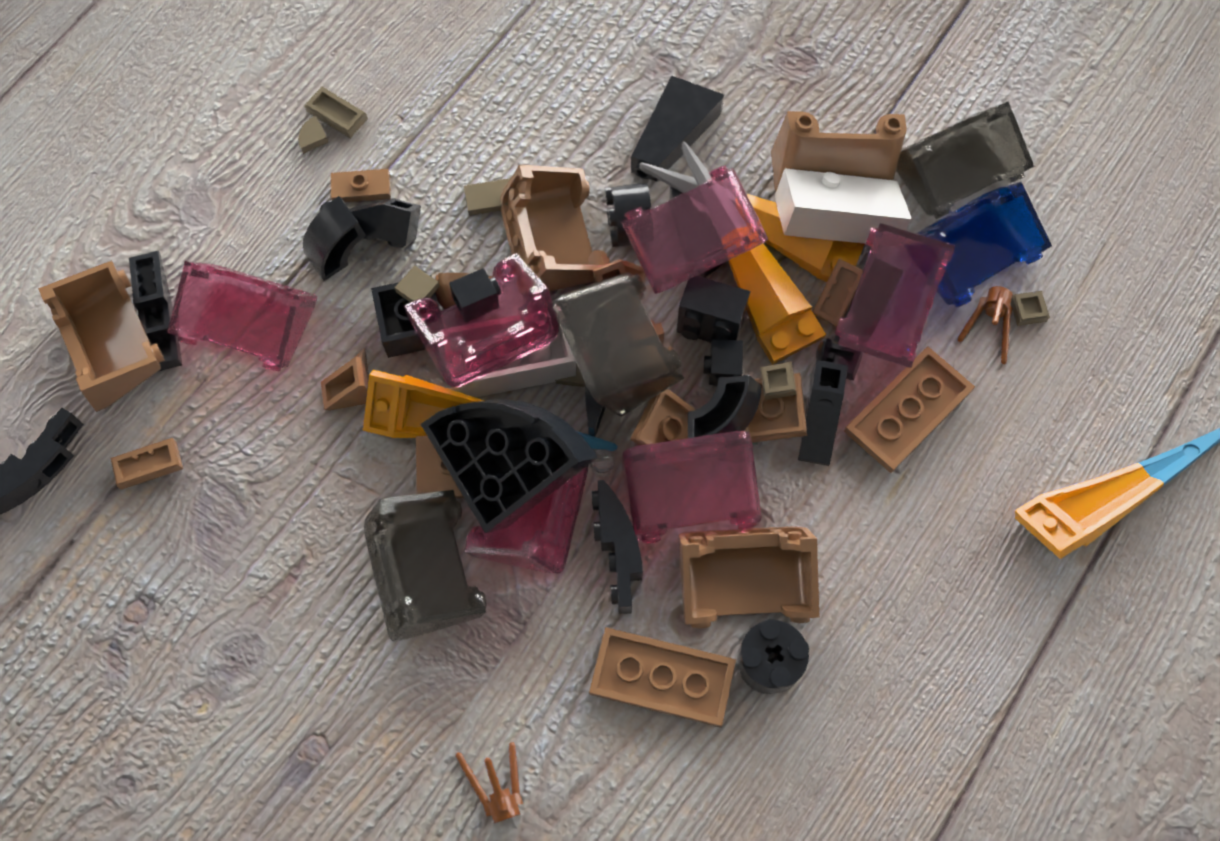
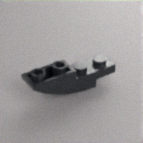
(41, 463)
(617, 535)

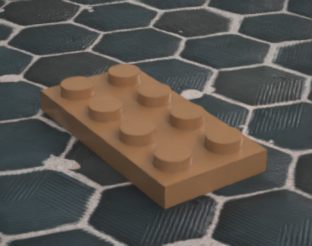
(909, 409)
(662, 677)

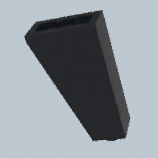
(679, 116)

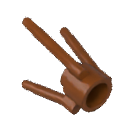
(996, 306)
(502, 804)

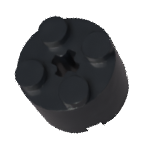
(623, 200)
(790, 663)

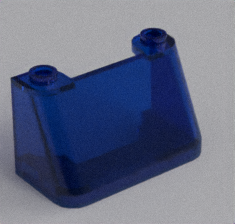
(987, 239)

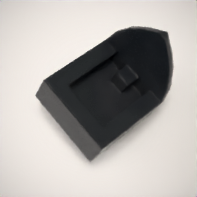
(839, 354)

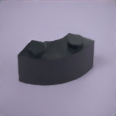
(331, 238)
(728, 409)

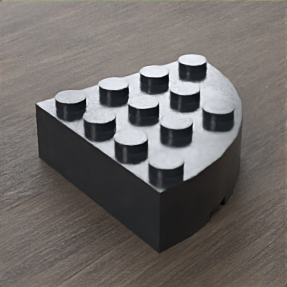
(506, 456)

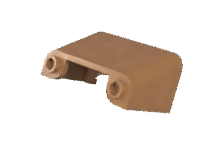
(862, 155)
(548, 224)
(102, 333)
(749, 573)

